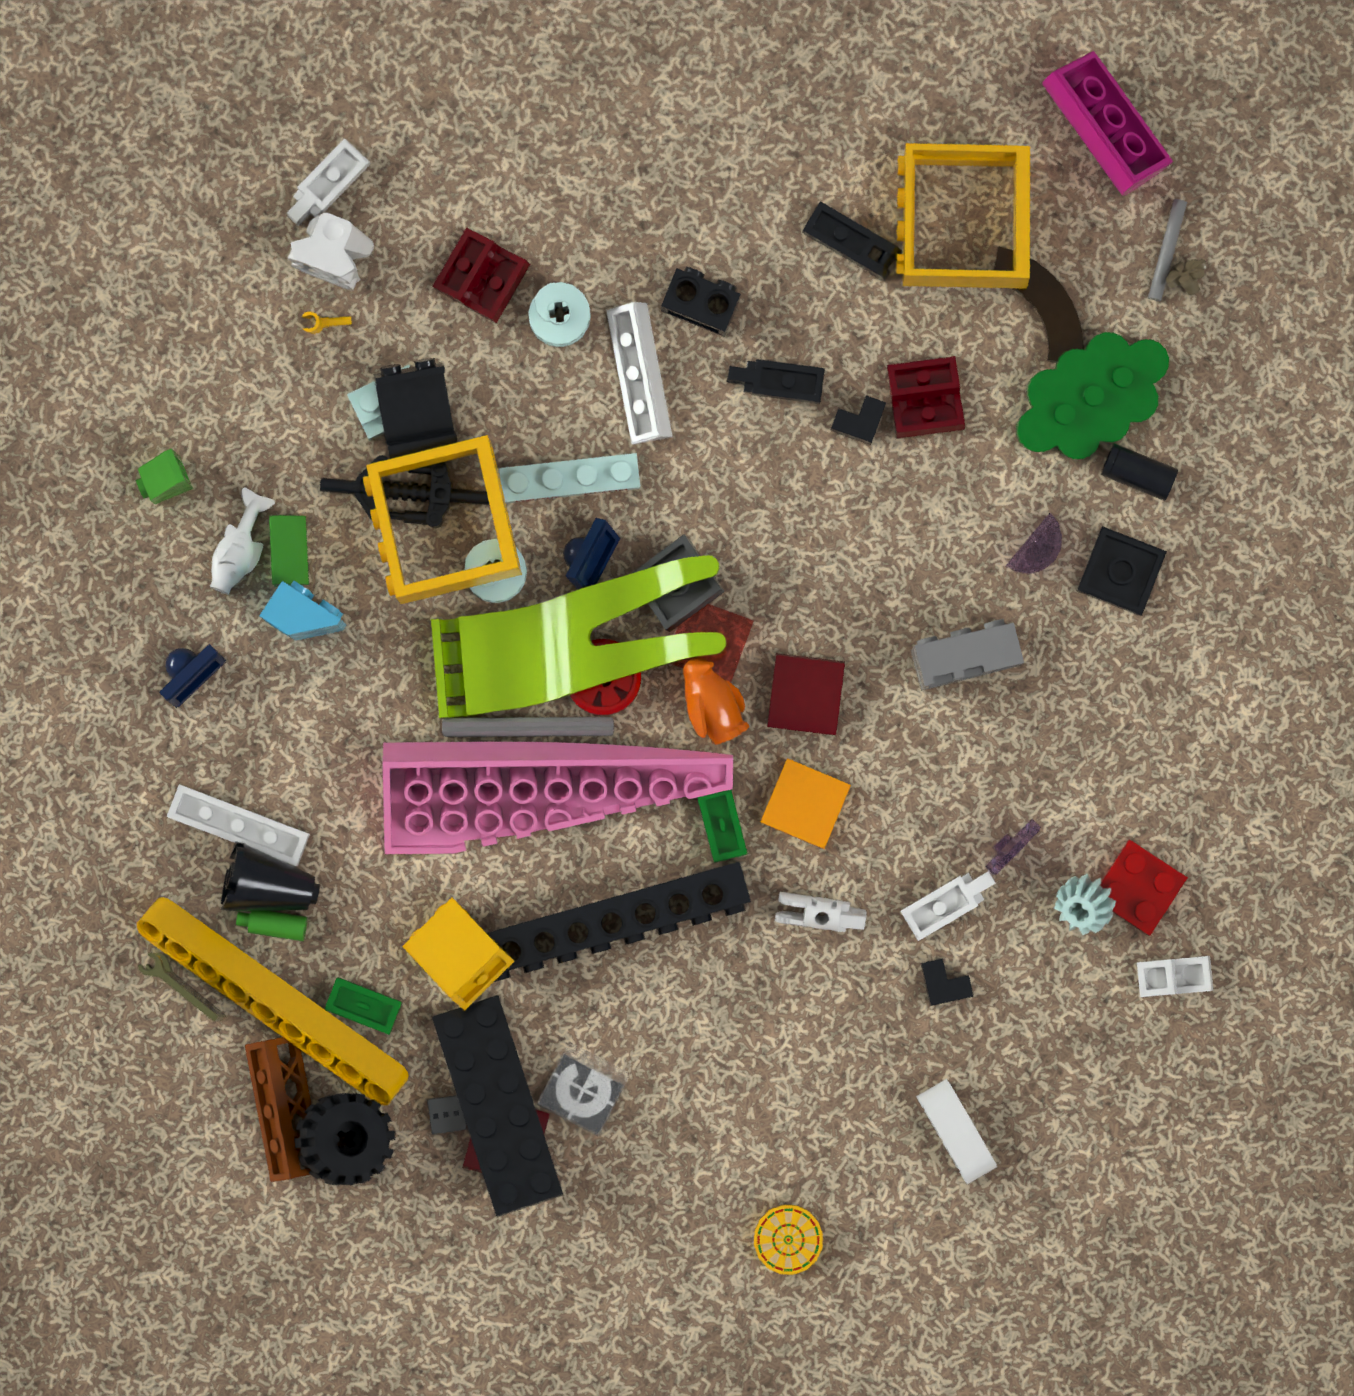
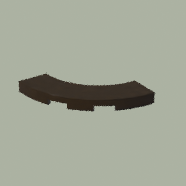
(1051, 303)

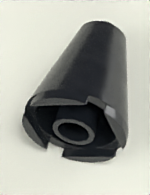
(265, 883)

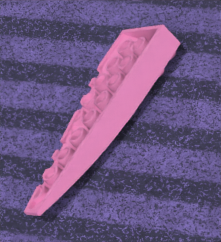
(489, 790)

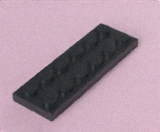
(497, 1106)

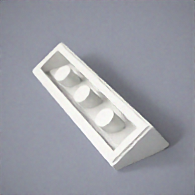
(639, 372)

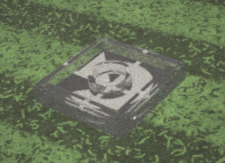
(583, 1089)

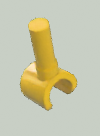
(322, 322)

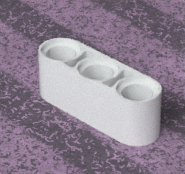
(956, 1131)

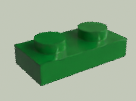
(722, 826)
(363, 1005)

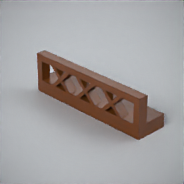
(275, 1107)

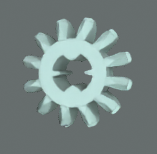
(1085, 904)

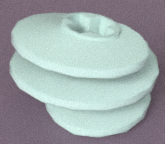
(544, 306)
(498, 591)

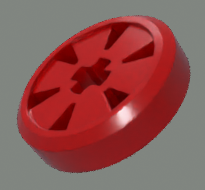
(608, 699)

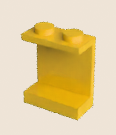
(457, 953)

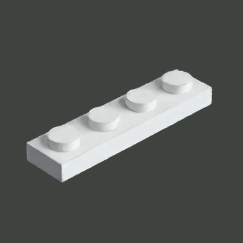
(238, 825)

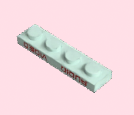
(570, 478)

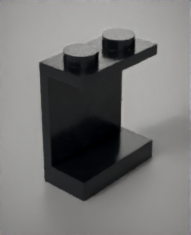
(414, 407)

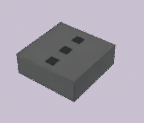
(446, 1115)

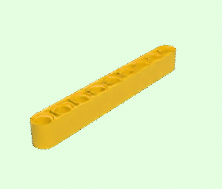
(272, 1001)

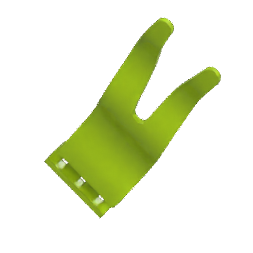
(547, 650)

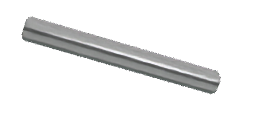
(527, 726)

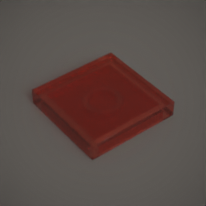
(732, 626)

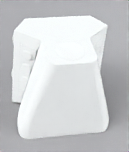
(331, 250)

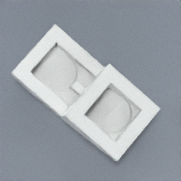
(1175, 976)

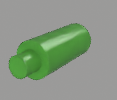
(274, 924)

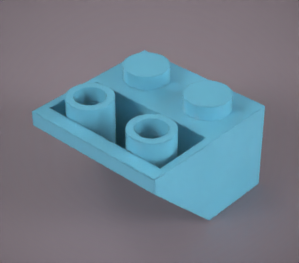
(298, 616)

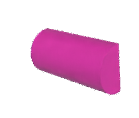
(1107, 122)

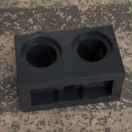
(697, 310)

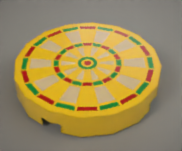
(788, 1239)

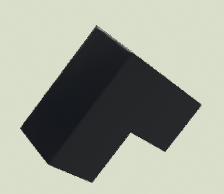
(861, 426)
(940, 988)

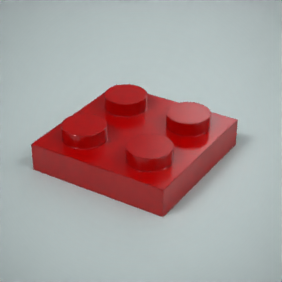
(1141, 886)

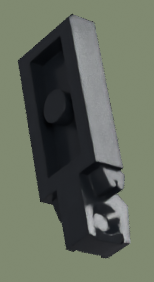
(779, 380)

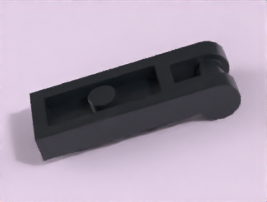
(851, 240)

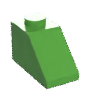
(163, 477)

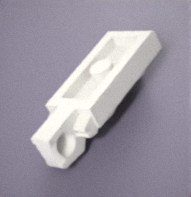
(327, 182)
(946, 904)

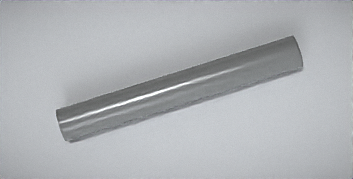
(1167, 250)

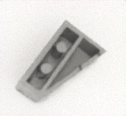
(966, 654)

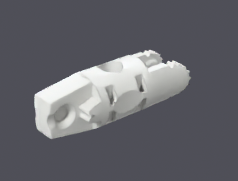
(837, 918)

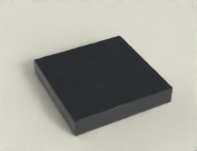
(1121, 571)

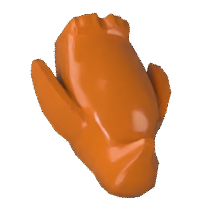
(712, 702)

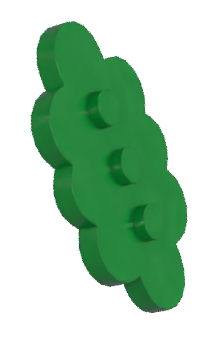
(1092, 395)

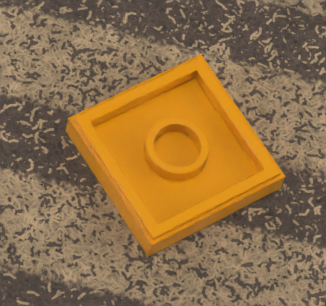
(805, 803)

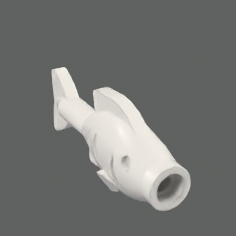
(237, 552)

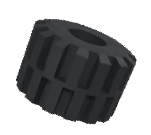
(366, 1139)

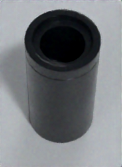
(1139, 472)

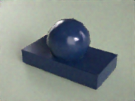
(590, 554)
(189, 672)

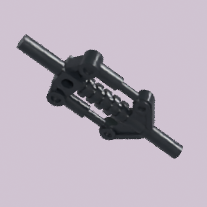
(439, 494)

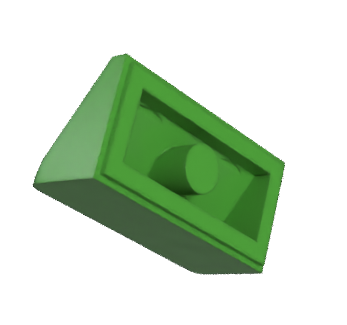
(288, 549)

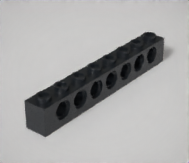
(727, 877)

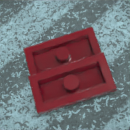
(481, 275)
(925, 397)
(806, 694)

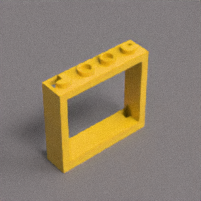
(965, 155)
(452, 582)

